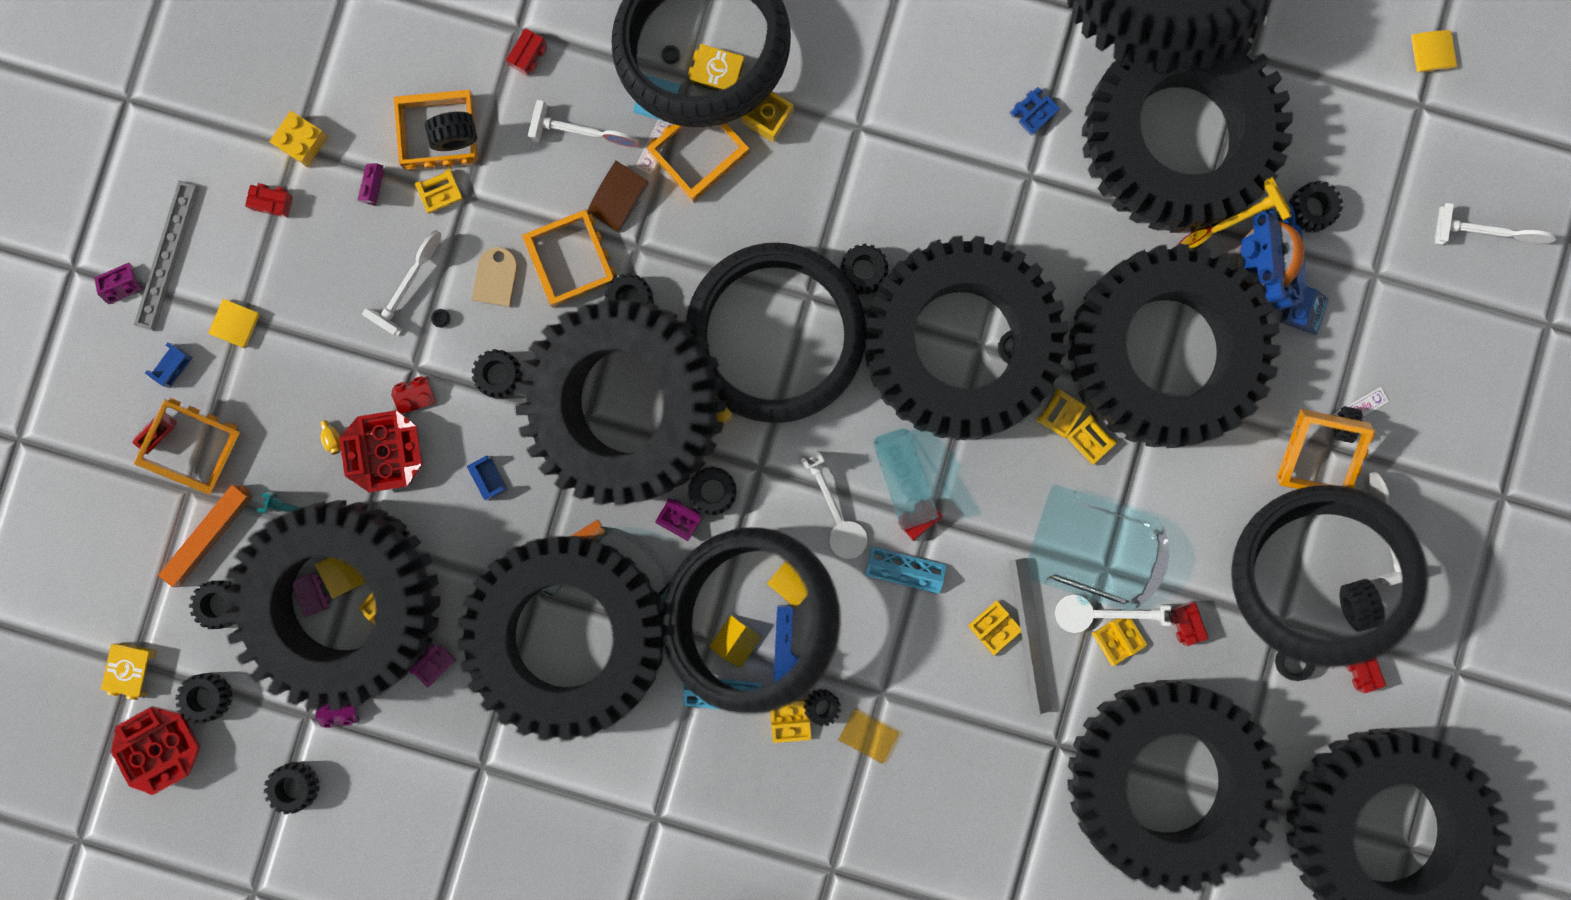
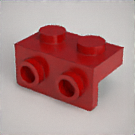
(413, 394)

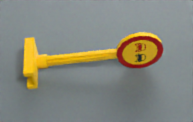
(1274, 199)

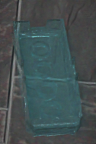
(905, 478)

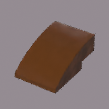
(617, 196)

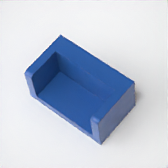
(170, 366)
(487, 477)

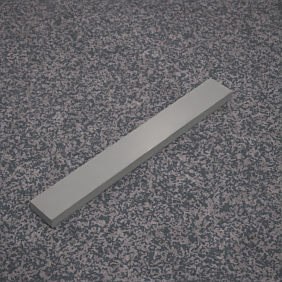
(166, 255)
(1030, 636)

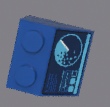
(1308, 314)

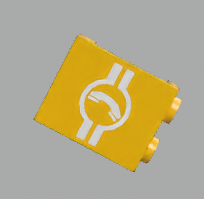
(715, 67)
(126, 670)

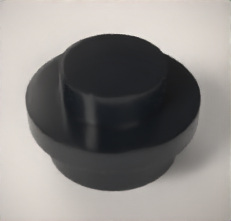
(670, 54)
(440, 318)

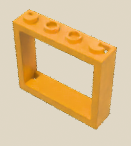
(426, 100)
(713, 176)
(540, 269)
(1297, 439)
(178, 476)

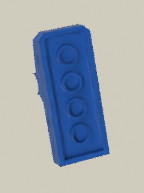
(783, 655)

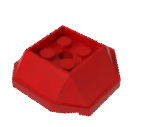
(362, 449)
(136, 754)

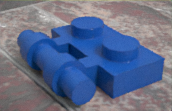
(1037, 116)

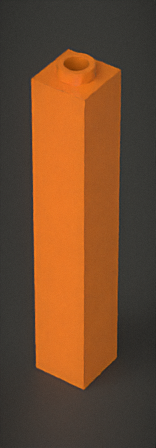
(205, 535)

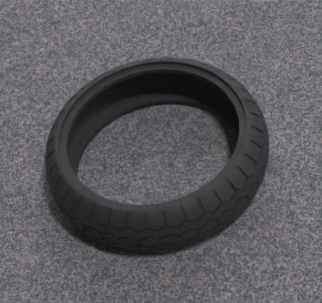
(707, 109)
(825, 273)
(1349, 504)
(678, 618)

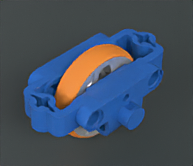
(1281, 263)

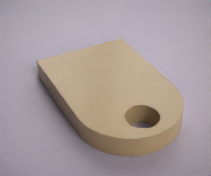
(495, 279)

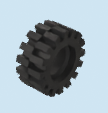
(1344, 435)
(812, 702)

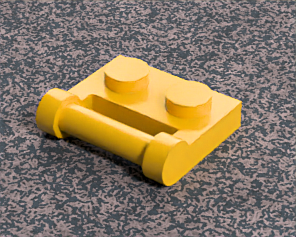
(441, 196)
(1066, 417)
(1087, 444)

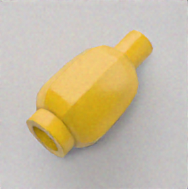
(330, 438)

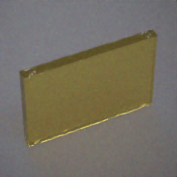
(868, 736)

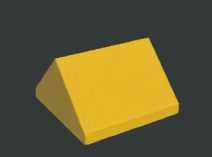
(735, 641)

